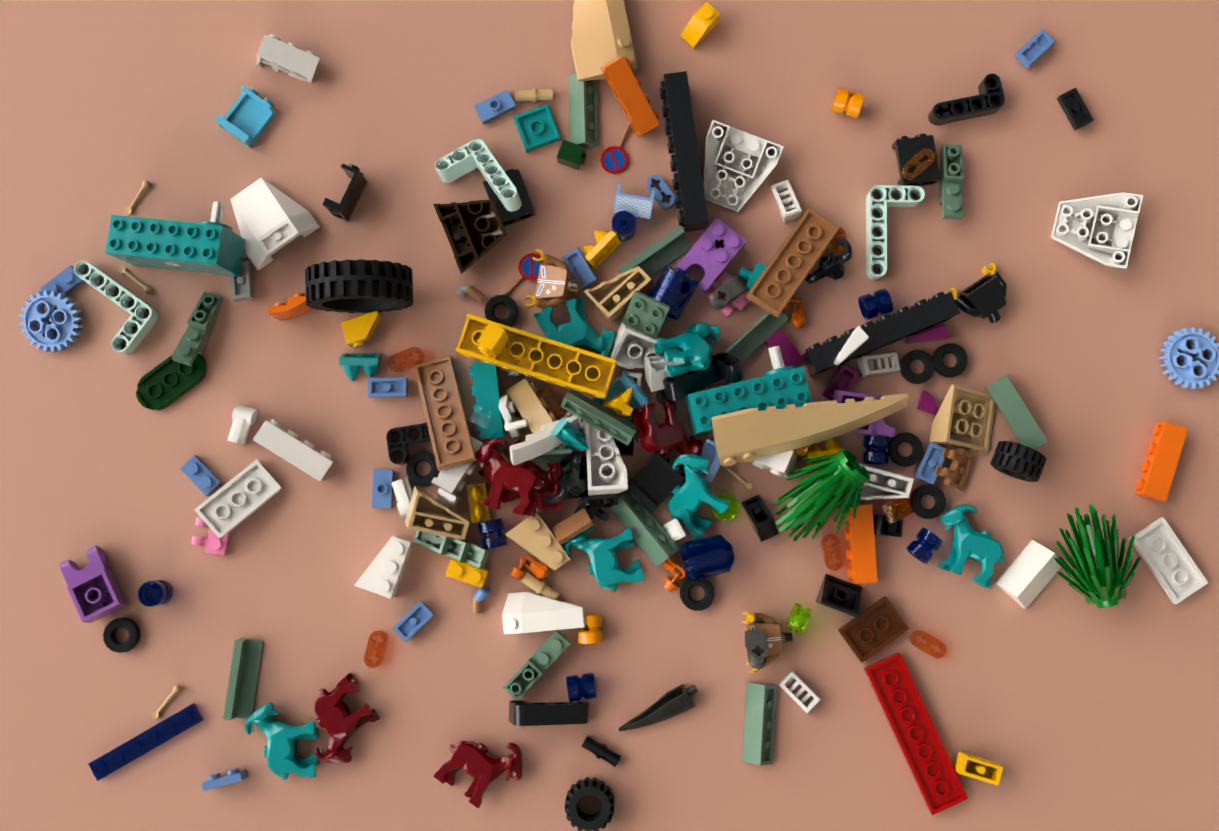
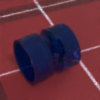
(624, 225)
(877, 303)
(874, 456)
(490, 527)
(924, 545)
(155, 593)
(581, 687)

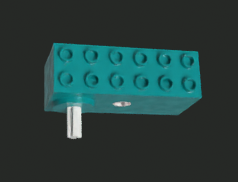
(177, 244)
(776, 388)

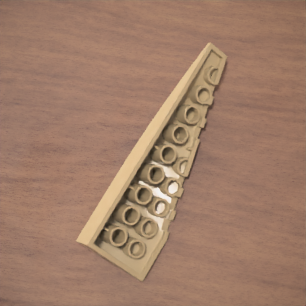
(599, 37)
(763, 433)

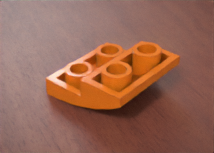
(295, 308)

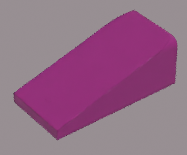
(935, 334)
(788, 351)
(841, 381)

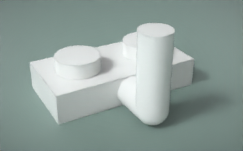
(512, 422)

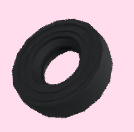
(505, 300)
(961, 357)
(927, 360)
(917, 449)
(412, 464)
(919, 510)
(701, 604)
(109, 635)

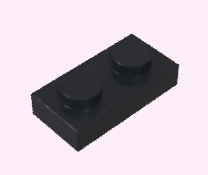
(1075, 109)

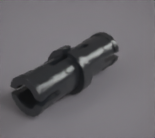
(601, 751)

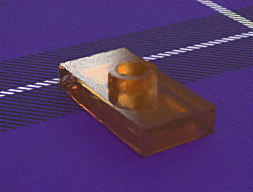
(897, 509)

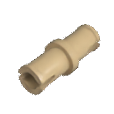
(533, 94)
(539, 587)

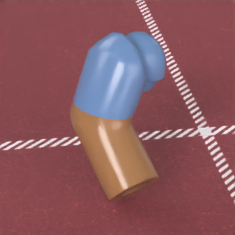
(478, 597)

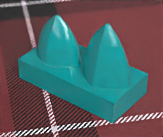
(352, 361)
(569, 435)

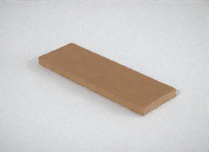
(792, 262)
(444, 413)

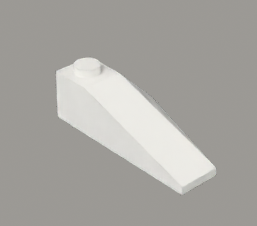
(631, 347)
(604, 464)
(533, 613)

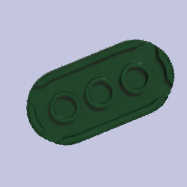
(169, 382)

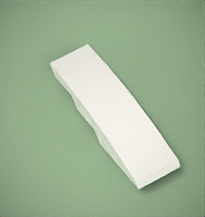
(538, 442)

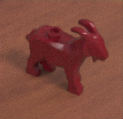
(664, 436)
(509, 477)
(548, 478)
(339, 721)
(481, 766)

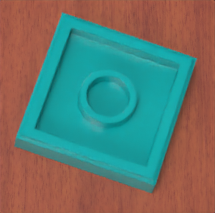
(537, 128)

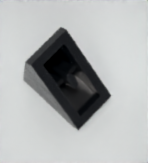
(882, 527)

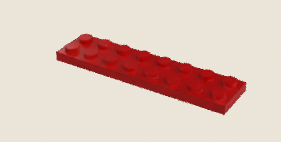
(915, 733)

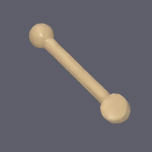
(129, 210)
(123, 270)
(748, 485)
(156, 714)

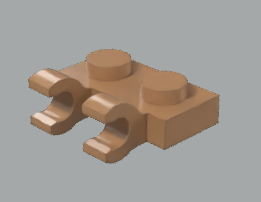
(959, 468)

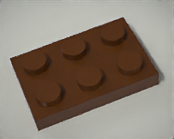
(873, 629)

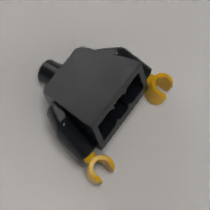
(984, 296)

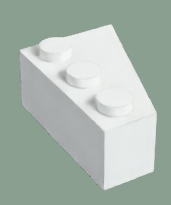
(287, 58)
(656, 371)
(778, 464)
(453, 478)
(885, 484)
(387, 568)

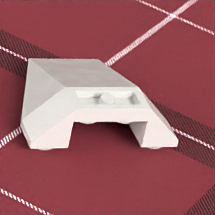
(736, 164)
(269, 221)
(1099, 226)

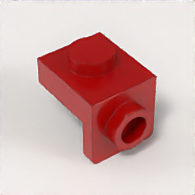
(545, 506)

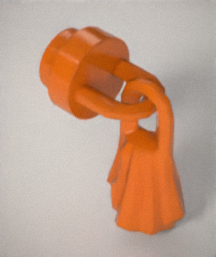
(798, 318)
(671, 565)
(539, 569)

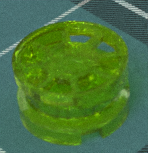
(730, 512)
(798, 618)

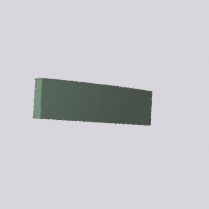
(455, 548)

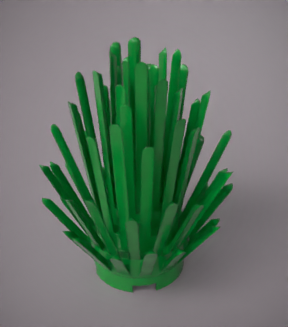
(822, 493)
(1098, 563)

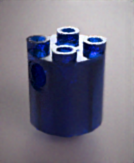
(674, 290)
(707, 557)

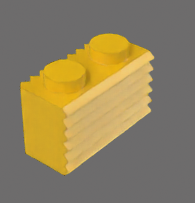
(492, 340)
(467, 573)
(978, 768)

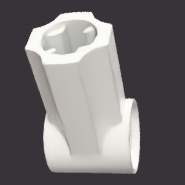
(243, 419)
(403, 494)

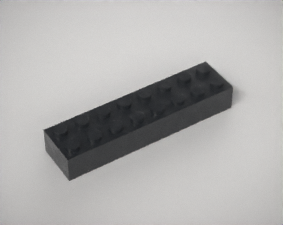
(684, 151)
(885, 331)

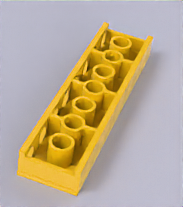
(542, 358)

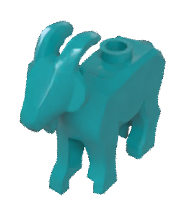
(578, 331)
(689, 349)
(692, 494)
(970, 544)
(604, 559)
(282, 744)

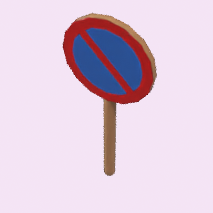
(614, 158)
(528, 269)

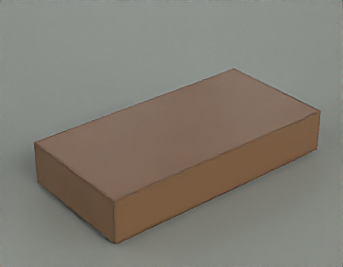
(572, 526)

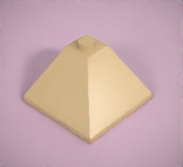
(964, 419)

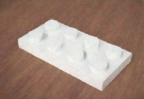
(238, 499)
(1168, 560)

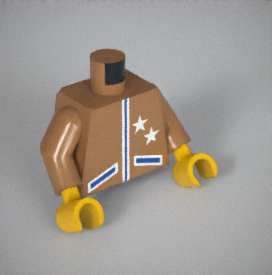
(553, 283)
(774, 635)

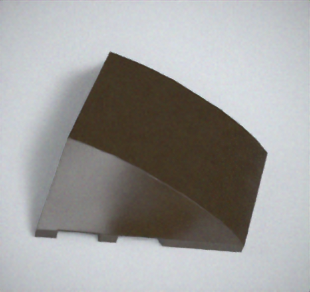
(471, 229)

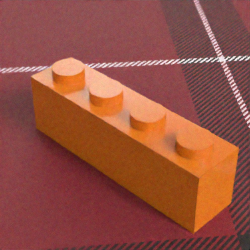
(630, 96)
(1161, 461)
(861, 546)

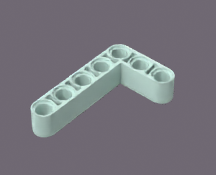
(476, 155)
(881, 223)
(122, 299)

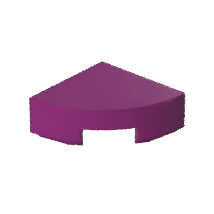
(927, 403)

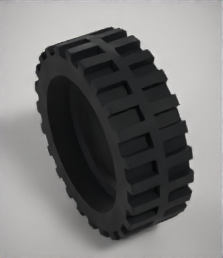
(359, 286)

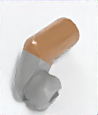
(470, 290)

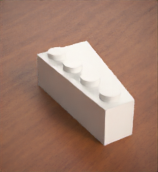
(292, 449)

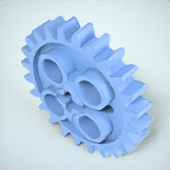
(50, 321)
(1198, 343)

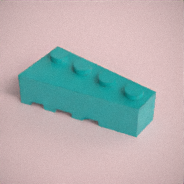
(487, 394)

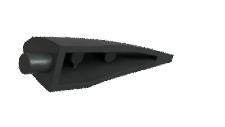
(668, 706)

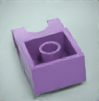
(710, 259)
(877, 427)
(87, 583)

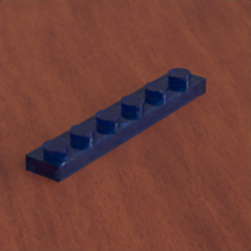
(145, 742)

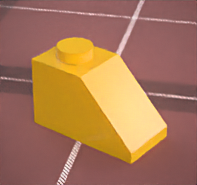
(700, 25)
(360, 329)

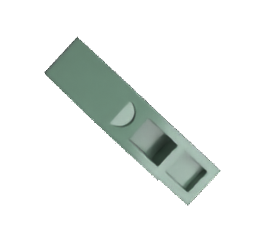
(951, 182)
(199, 329)
(537, 665)

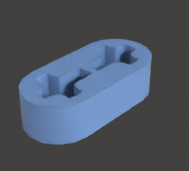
(663, 189)

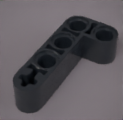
(965, 104)
(722, 367)
(406, 439)
(547, 713)

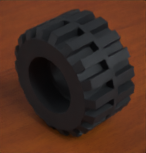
(1018, 461)
(585, 821)

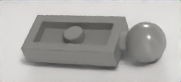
(242, 285)

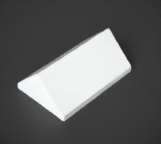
(1029, 573)

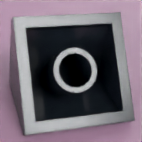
(840, 595)

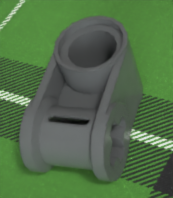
(729, 291)
(756, 648)

